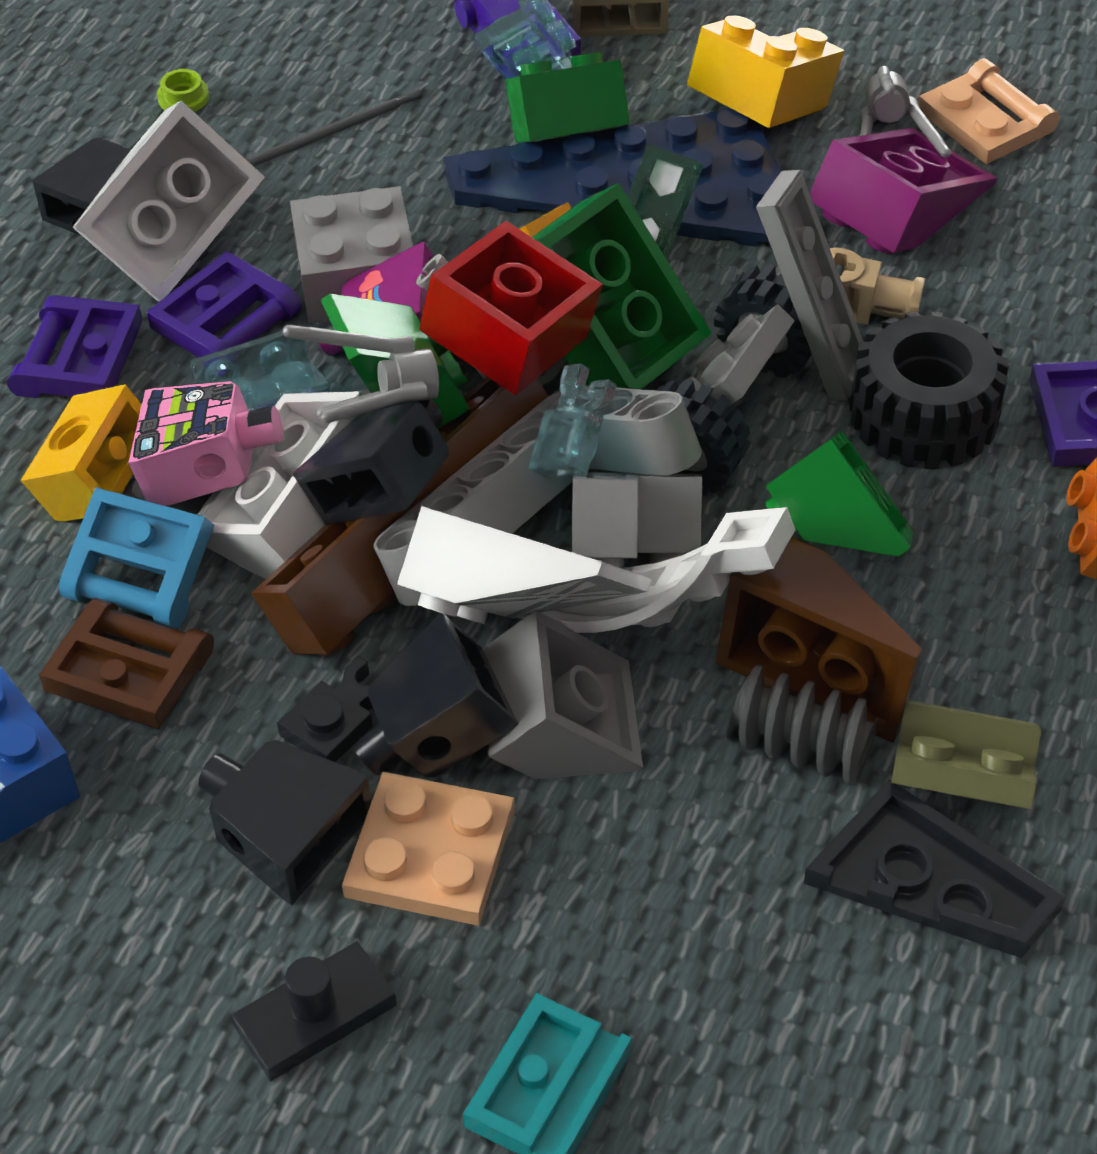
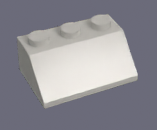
(269, 512)

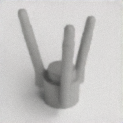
(890, 101)
(401, 379)

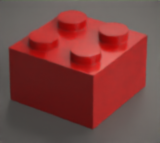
(509, 307)

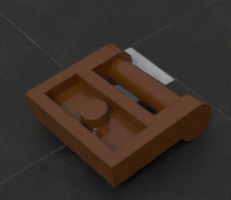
(120, 676)

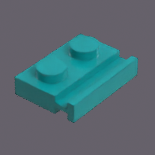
(547, 1081)

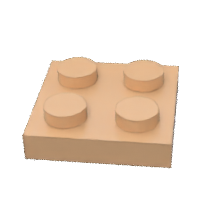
(429, 848)

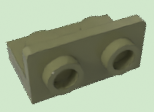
(967, 754)

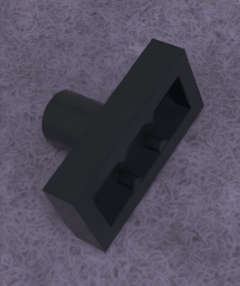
(313, 1009)

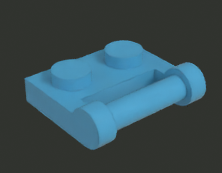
(141, 537)

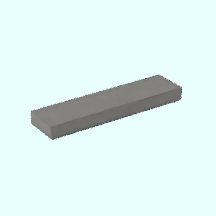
(812, 280)

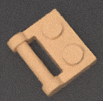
(979, 123)

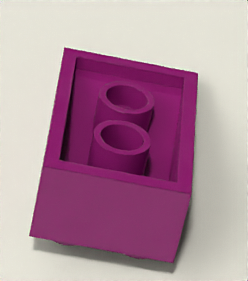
(895, 187)

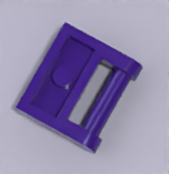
(214, 299)
(91, 353)

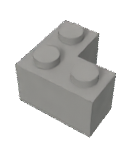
(635, 514)

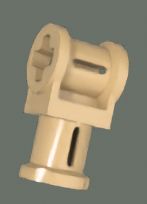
(873, 292)

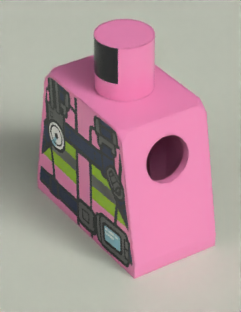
(197, 440)

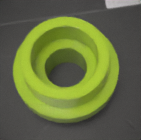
(182, 86)

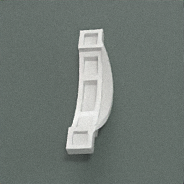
(742, 543)

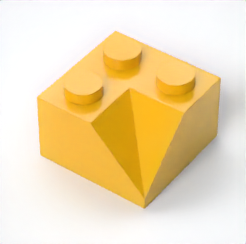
(763, 74)

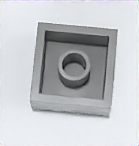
(345, 237)

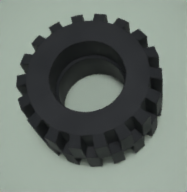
(928, 389)

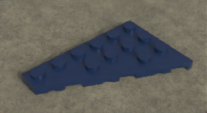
(574, 167)

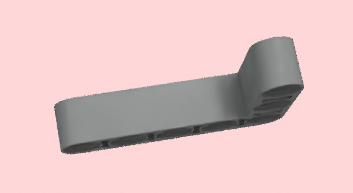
(638, 435)

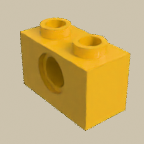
(85, 451)

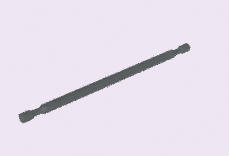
(333, 128)

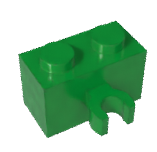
(567, 100)

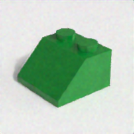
(394, 321)

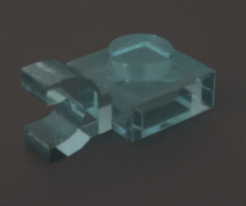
(571, 431)

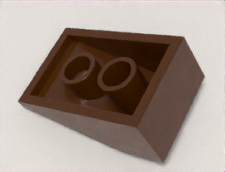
(822, 629)

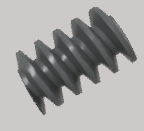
(802, 725)

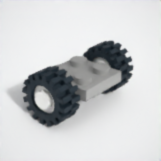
(760, 335)

